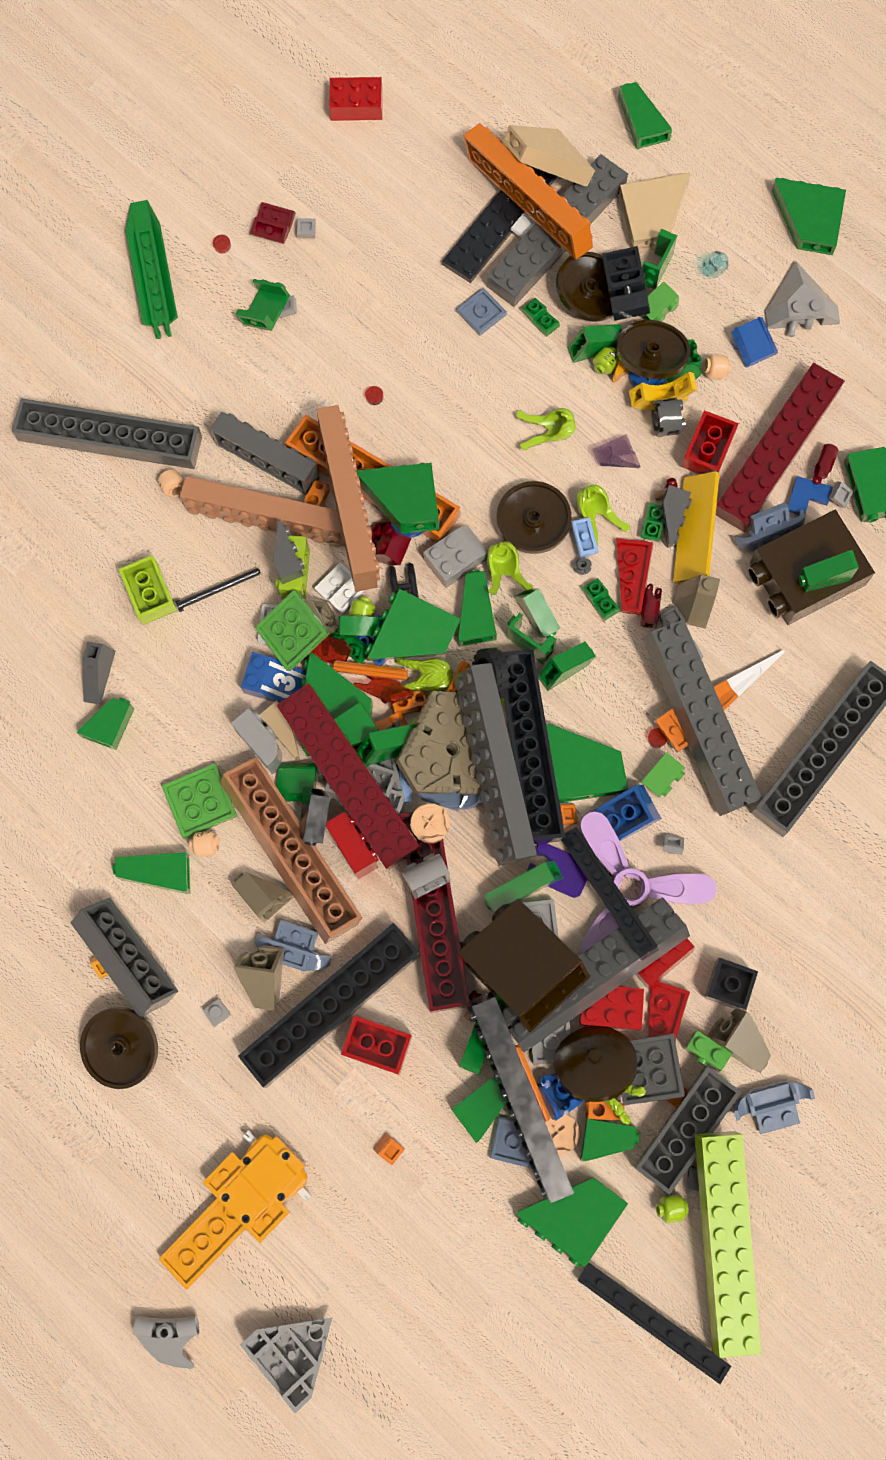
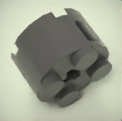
(668, 417)

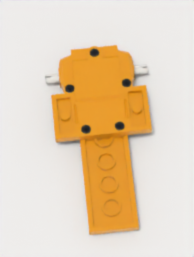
(248, 1197)

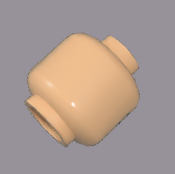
(716, 366)
(171, 482)
(204, 844)

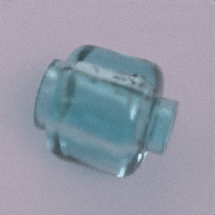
(715, 263)

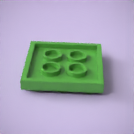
(292, 630)
(199, 801)

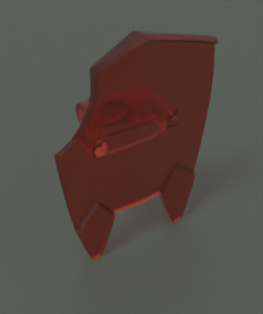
(332, 650)
(386, 689)

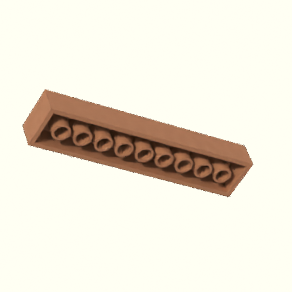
(348, 498)
(261, 510)
(297, 863)

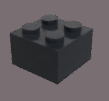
(731, 984)

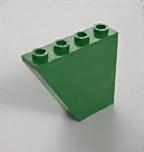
(810, 213)
(868, 481)
(404, 495)
(411, 629)
(333, 688)
(584, 766)
(576, 1221)

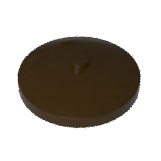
(584, 287)
(653, 349)
(534, 517)
(118, 1048)
(595, 1063)

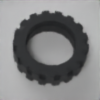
(499, 665)

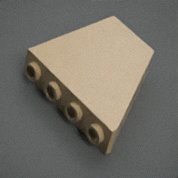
(548, 151)
(652, 207)

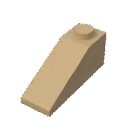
(281, 728)

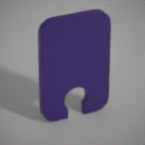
(573, 878)

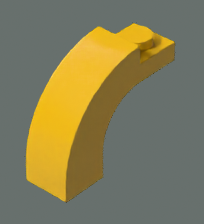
(644, 394)

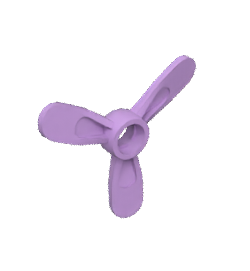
(673, 888)

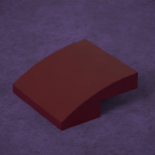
(273, 223)

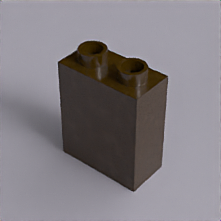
(782, 560)
(523, 964)

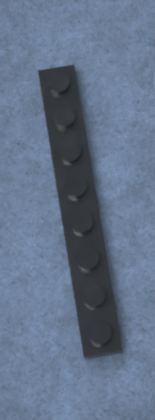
(610, 894)
(654, 1323)

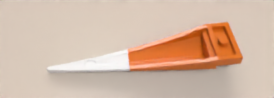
(727, 693)

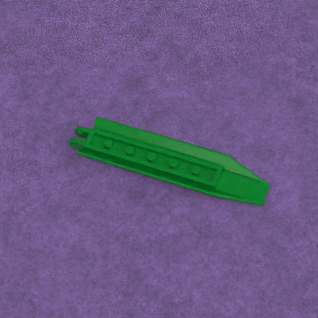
(150, 268)

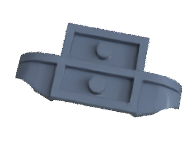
(769, 526)
(452, 801)
(298, 946)
(773, 1104)

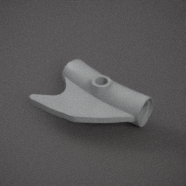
(164, 1347)

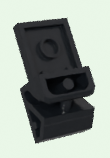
(626, 283)

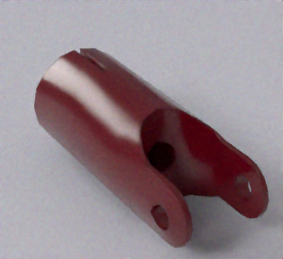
(825, 462)
(651, 607)

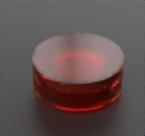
(221, 243)
(374, 395)
(656, 738)

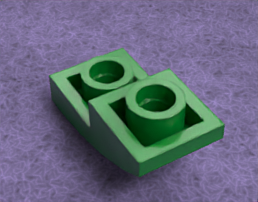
(538, 315)
(653, 523)
(600, 599)
(357, 625)
(357, 646)

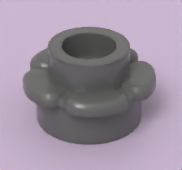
(582, 570)

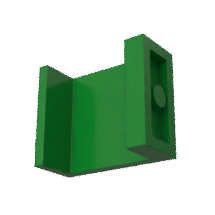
(664, 248)
(265, 306)
(542, 652)

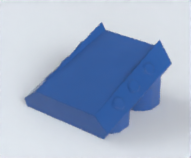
(753, 342)
(556, 1098)

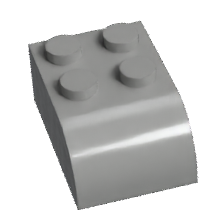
(455, 555)
(259, 739)
(426, 875)

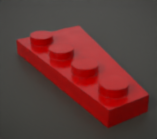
(634, 567)
(666, 1009)

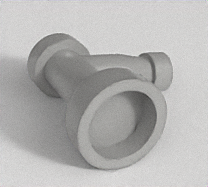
(793, 324)

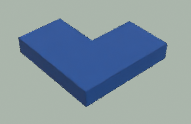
(805, 491)

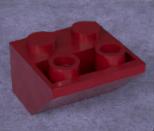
(388, 544)

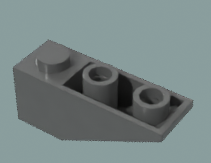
(673, 508)
(284, 558)
(96, 670)

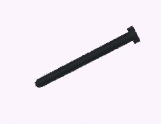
(216, 589)

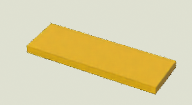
(697, 532)

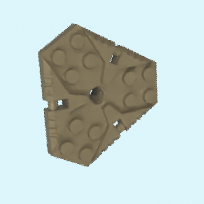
(425, 756)

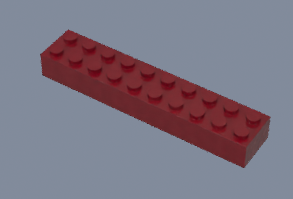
(779, 447)
(349, 776)
(438, 938)

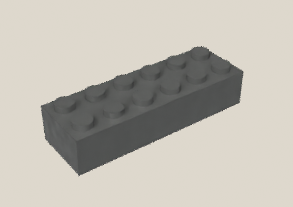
(264, 452)
(124, 957)
(697, 1113)

